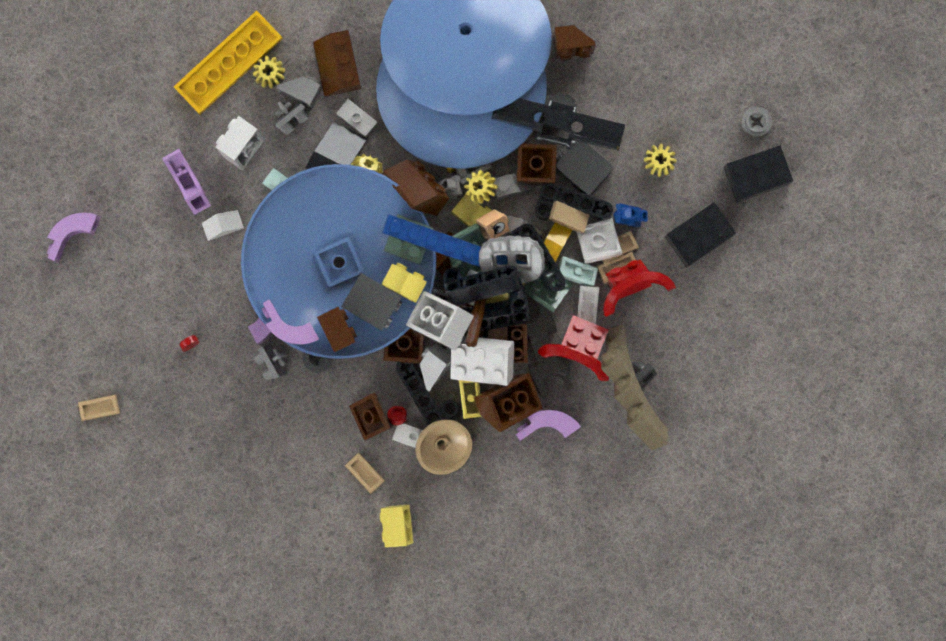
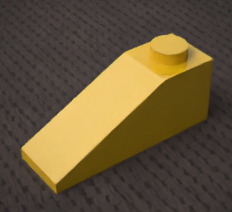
(557, 239)

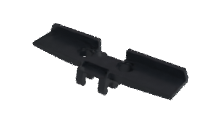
(561, 116)

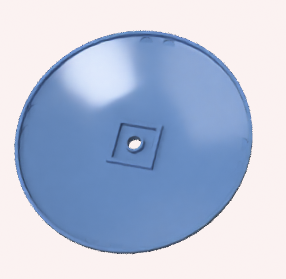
(302, 231)

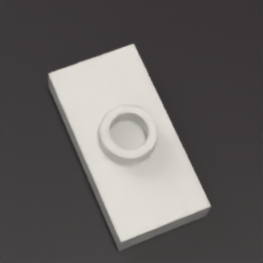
(357, 118)
(588, 303)
(406, 434)

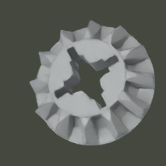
(756, 112)

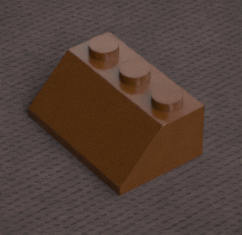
(336, 63)
(417, 187)
(509, 404)

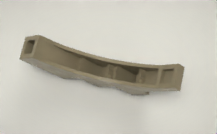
(627, 391)

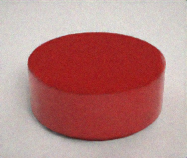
(189, 343)
(397, 415)

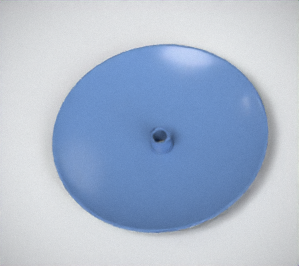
(468, 72)
(449, 138)

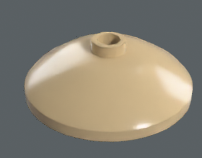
(448, 455)

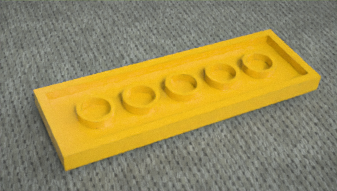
(228, 62)

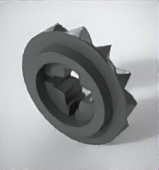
(311, 364)

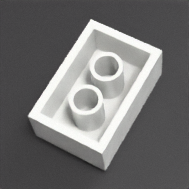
(239, 142)
(439, 320)
(486, 363)

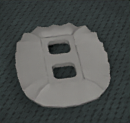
(511, 247)

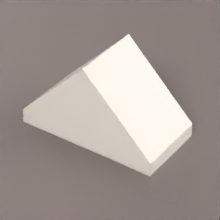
(222, 224)

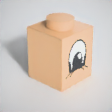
(493, 224)

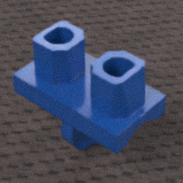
(630, 215)

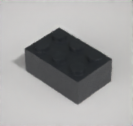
(758, 174)
(700, 235)

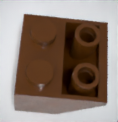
(571, 42)
(336, 328)
(514, 333)

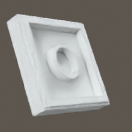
(599, 241)

